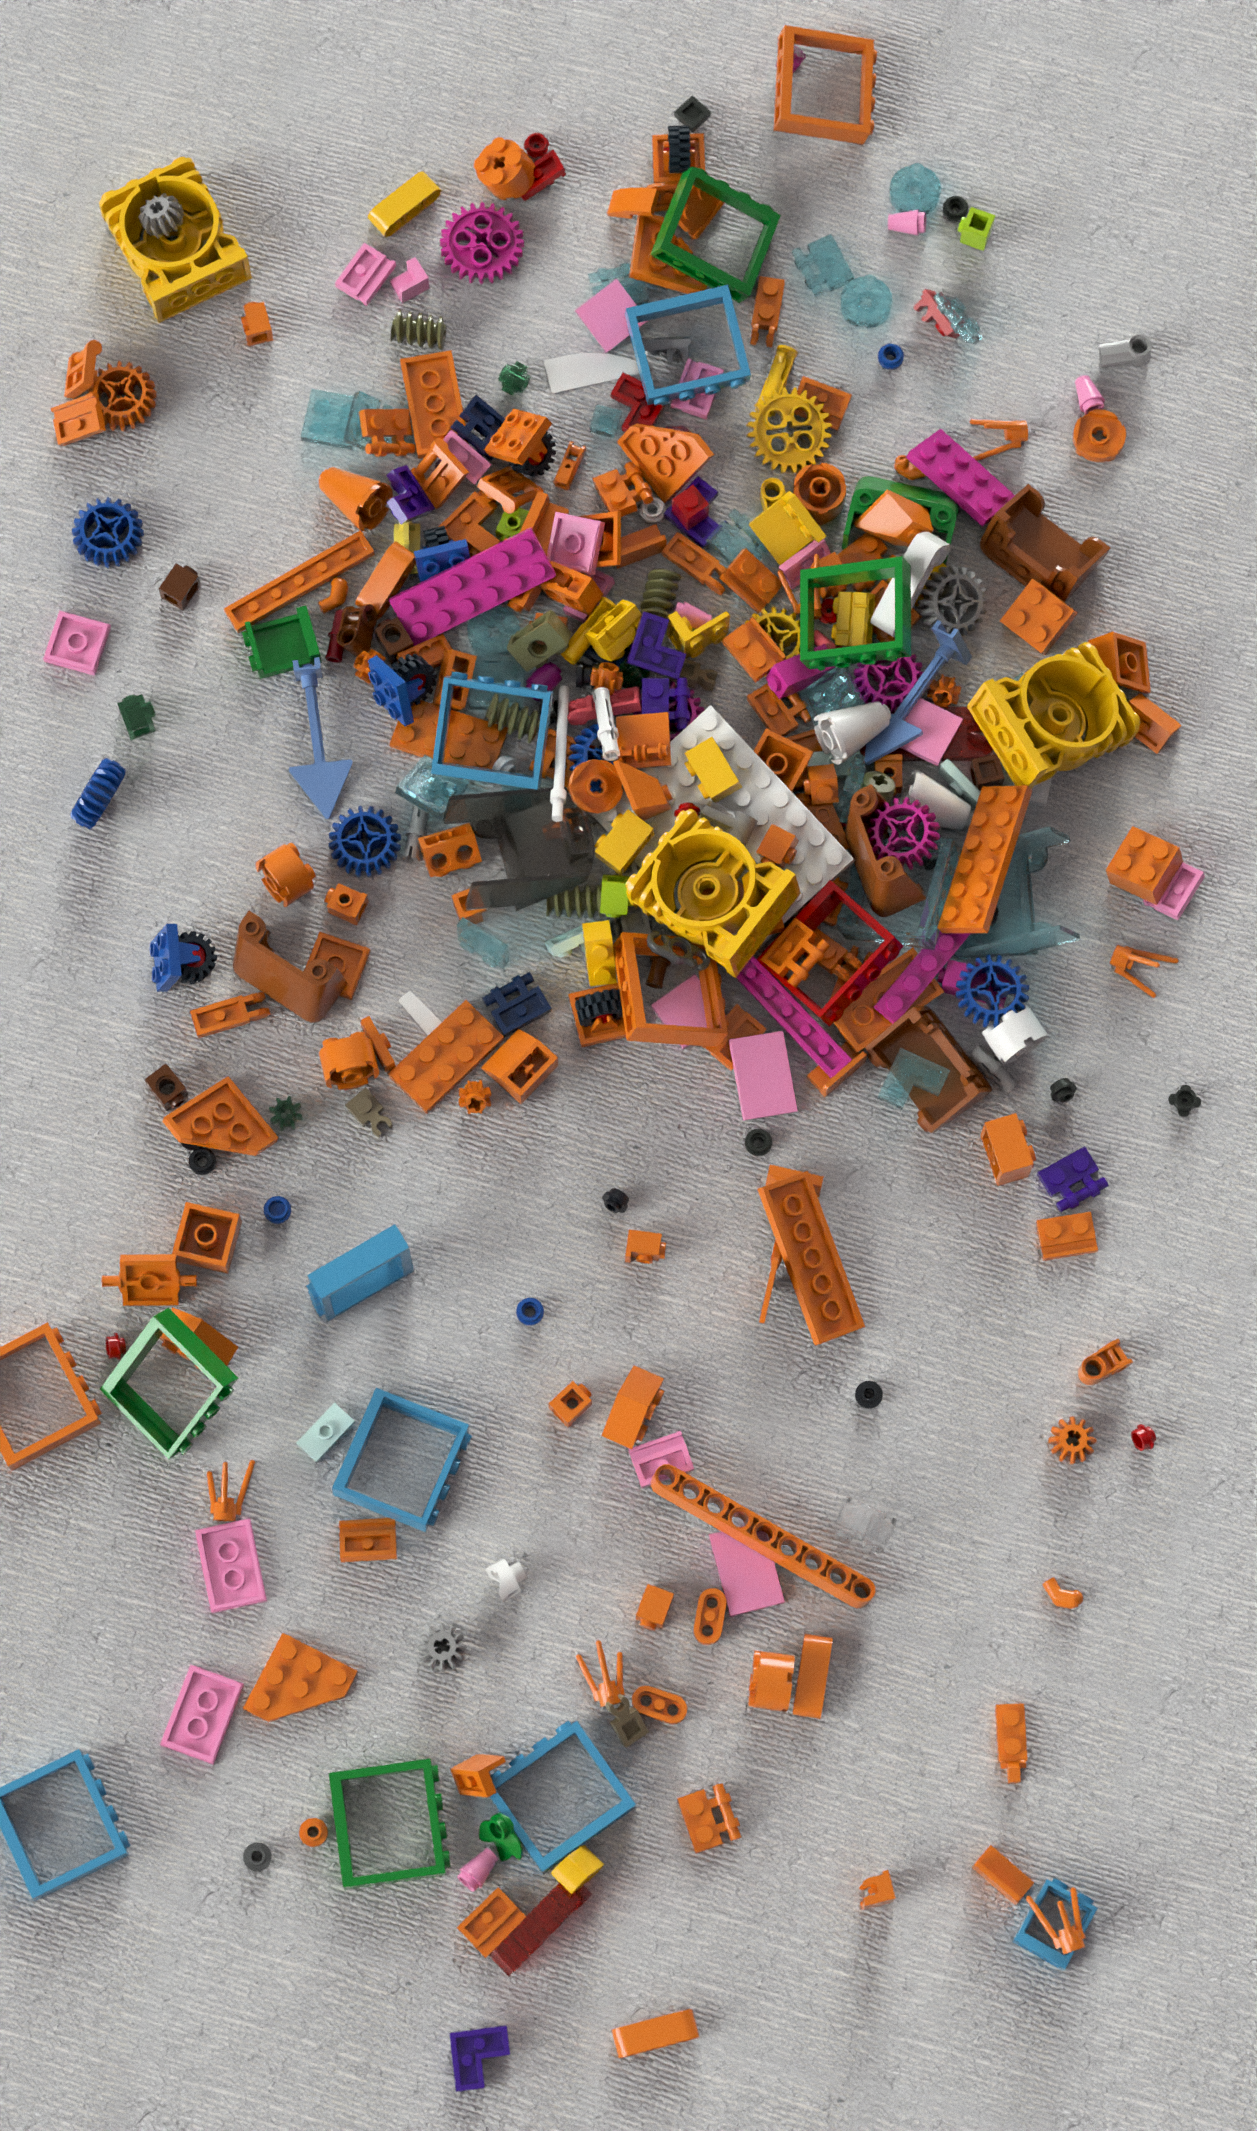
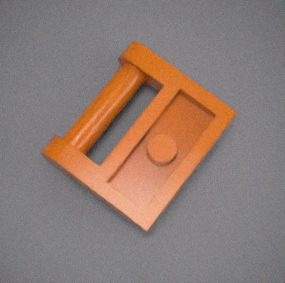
(81, 370)
(444, 478)
(506, 482)

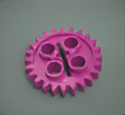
(499, 229)

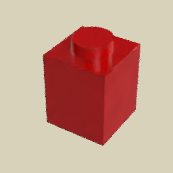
(690, 507)

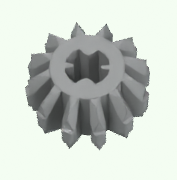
(161, 215)
(444, 1657)

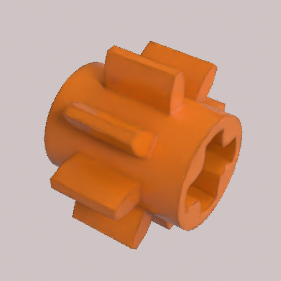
(362, 665)
(607, 676)
(944, 691)
(474, 1097)

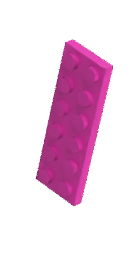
(472, 586)

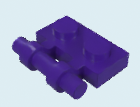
(657, 696)
(1068, 1172)

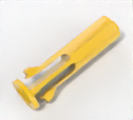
(778, 373)
(578, 642)

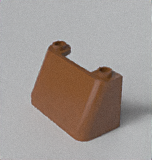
(1036, 548)
(884, 879)
(304, 992)
(926, 1036)

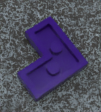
(411, 498)
(705, 527)
(647, 648)
(470, 2048)

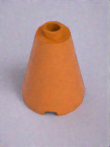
(356, 496)

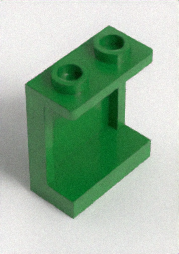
(281, 642)

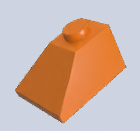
(895, 519)
(611, 540)
(1125, 660)
(783, 757)
(643, 791)

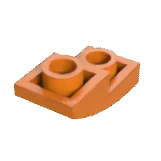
(632, 202)

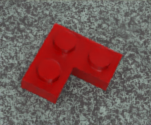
(631, 393)

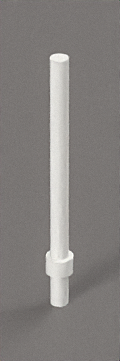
(558, 793)

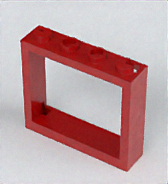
(812, 917)

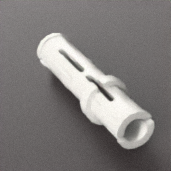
(607, 731)

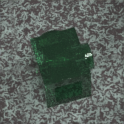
(137, 715)

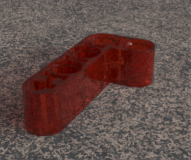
(537, 1927)

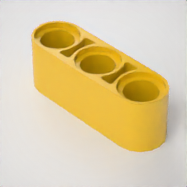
(404, 204)
(577, 1868)

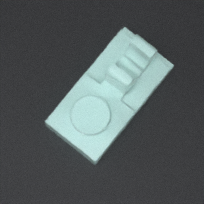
(564, 943)

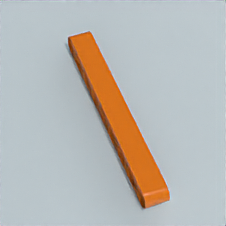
(748, 1536)

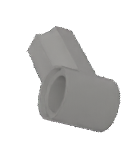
(1122, 352)
(734, 823)

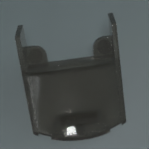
(536, 851)

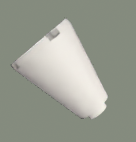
(850, 729)
(948, 808)

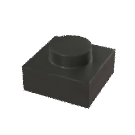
(692, 113)

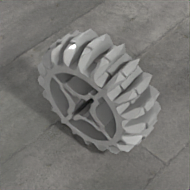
(952, 590)

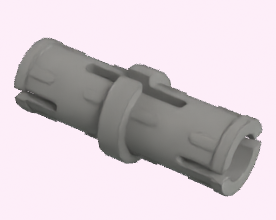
(415, 831)
(993, 1069)

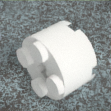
(1015, 1035)

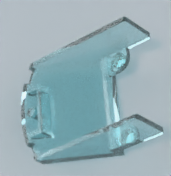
(1015, 927)

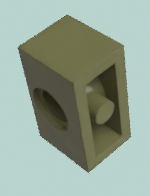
(545, 628)

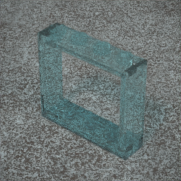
(927, 931)

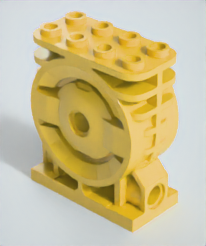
(178, 271)
(1068, 687)
(712, 920)

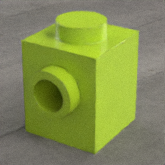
(976, 228)
(510, 524)
(613, 896)

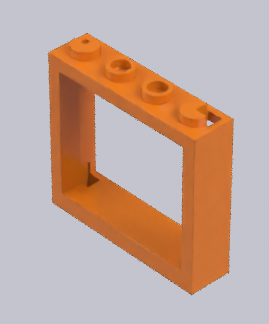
(818, 127)
(635, 1024)
(79, 1385)

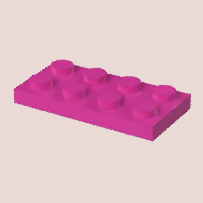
(960, 476)

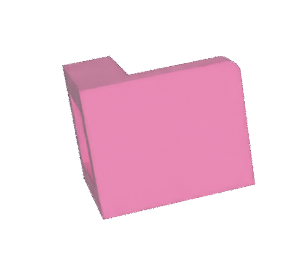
(411, 282)

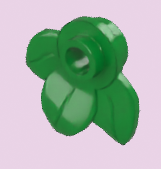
(501, 1832)

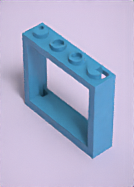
(677, 305)
(483, 774)
(360, 1273)
(385, 1399)
(106, 1813)
(590, 1831)

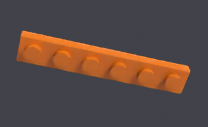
(299, 581)

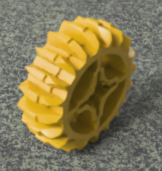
(784, 638)

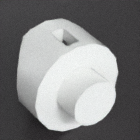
(508, 1578)

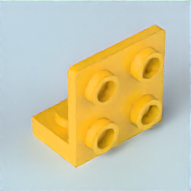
(786, 528)
(694, 642)

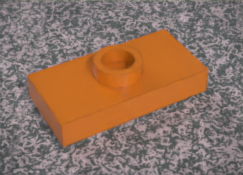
(429, 650)
(380, 1044)

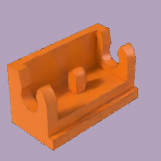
(883, 1890)

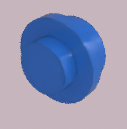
(277, 1210)

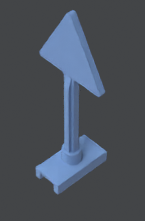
(899, 731)
(322, 779)

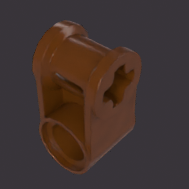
(355, 630)

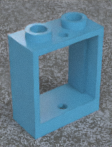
(1038, 1948)

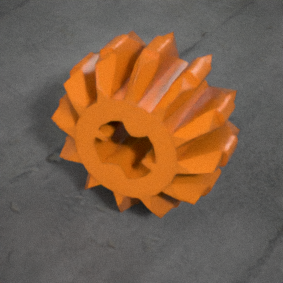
(1061, 1436)

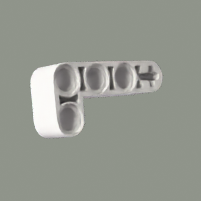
(923, 555)

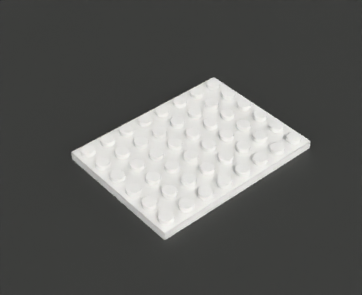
(761, 797)

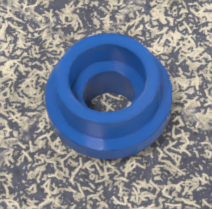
(890, 349)
(530, 1303)

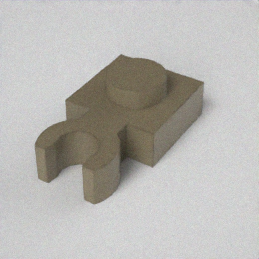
(695, 675)
(366, 1110)
(628, 1722)

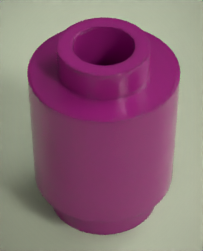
(546, 675)

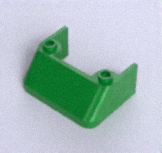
(941, 507)

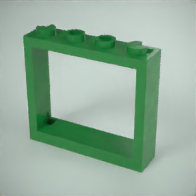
(696, 267)
(847, 574)
(139, 1411)
(438, 1828)

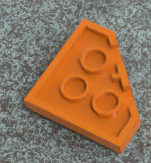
(650, 269)
(665, 456)
(221, 1121)
(297, 1681)

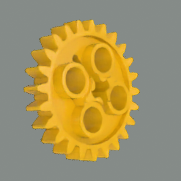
(785, 406)

